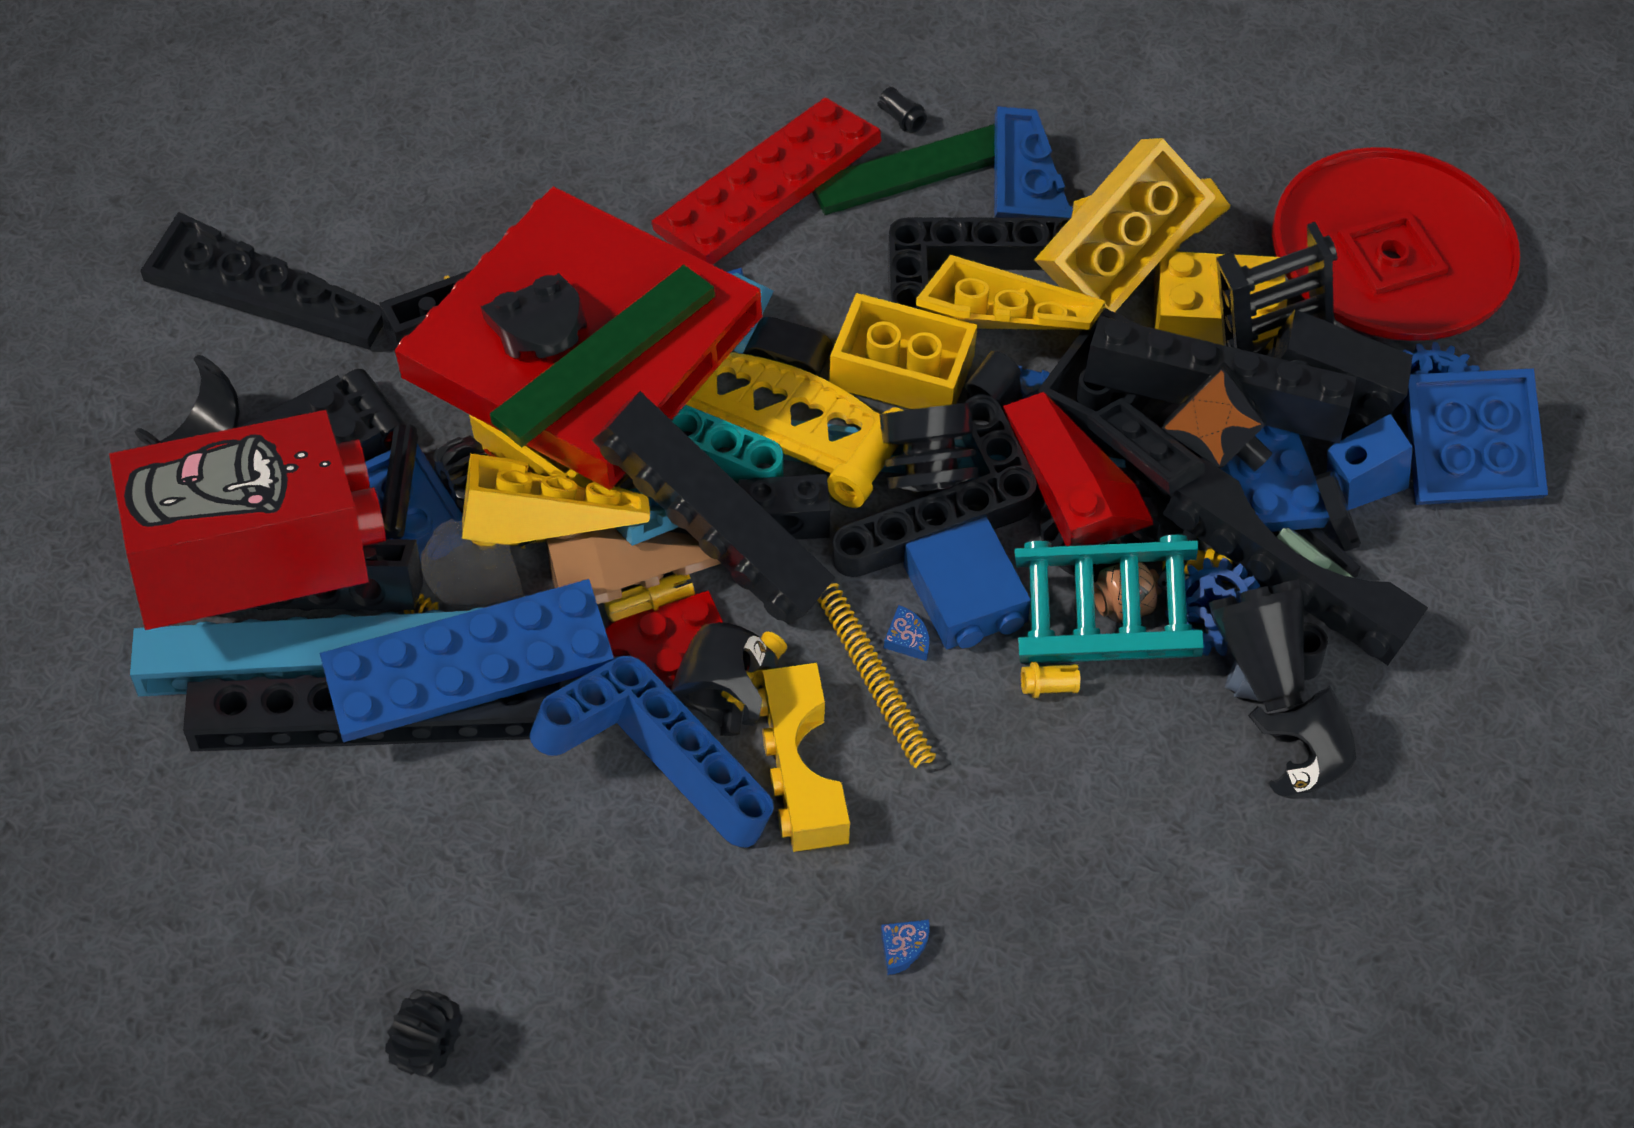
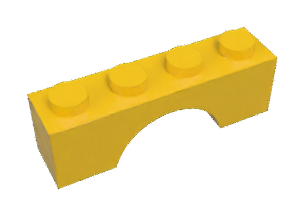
(813, 805)

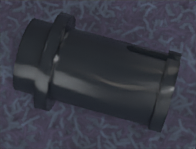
(909, 115)

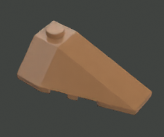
(615, 564)

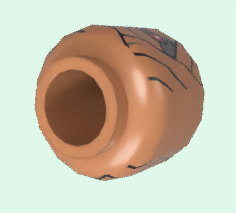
(1109, 595)

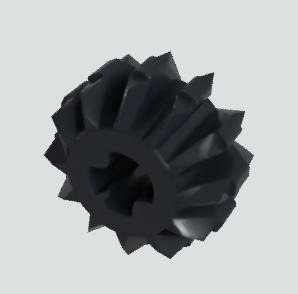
(453, 464)
(423, 1033)

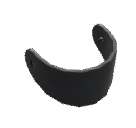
(214, 408)

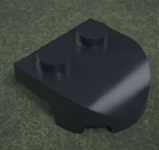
(537, 317)

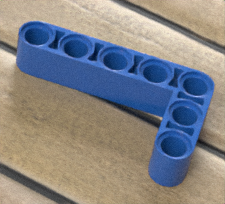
(667, 733)

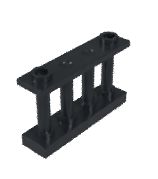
(1239, 305)

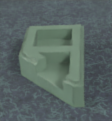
(1309, 551)

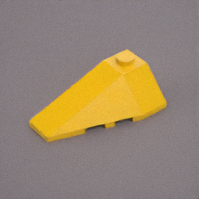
(1005, 299)

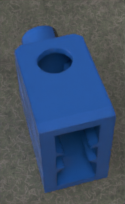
(1371, 462)

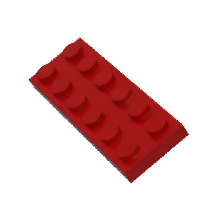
(766, 181)

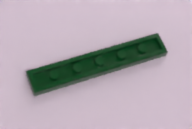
(907, 170)
(602, 355)

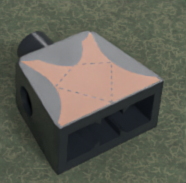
(1220, 421)

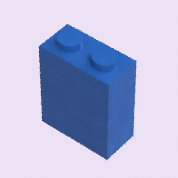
(967, 584)

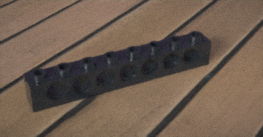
(306, 725)

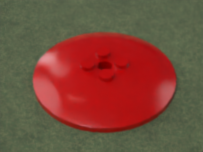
(1442, 223)

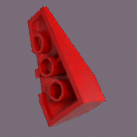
(1078, 481)

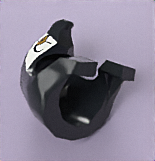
(719, 661)
(1326, 734)

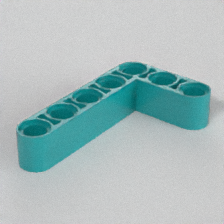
(748, 447)

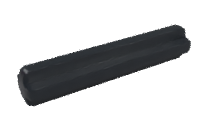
(399, 480)

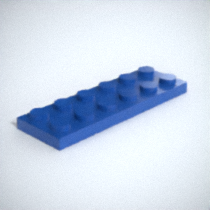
(466, 660)

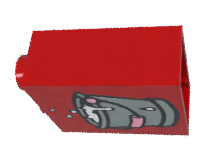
(244, 518)

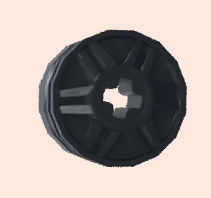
(929, 446)

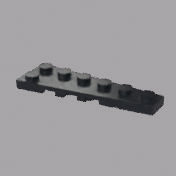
(213, 268)

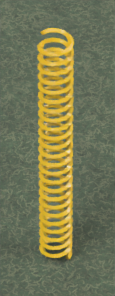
(886, 681)

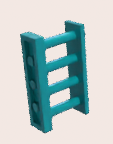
(1087, 641)

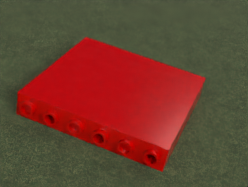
(610, 268)

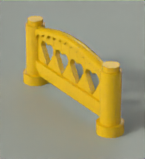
(850, 460)

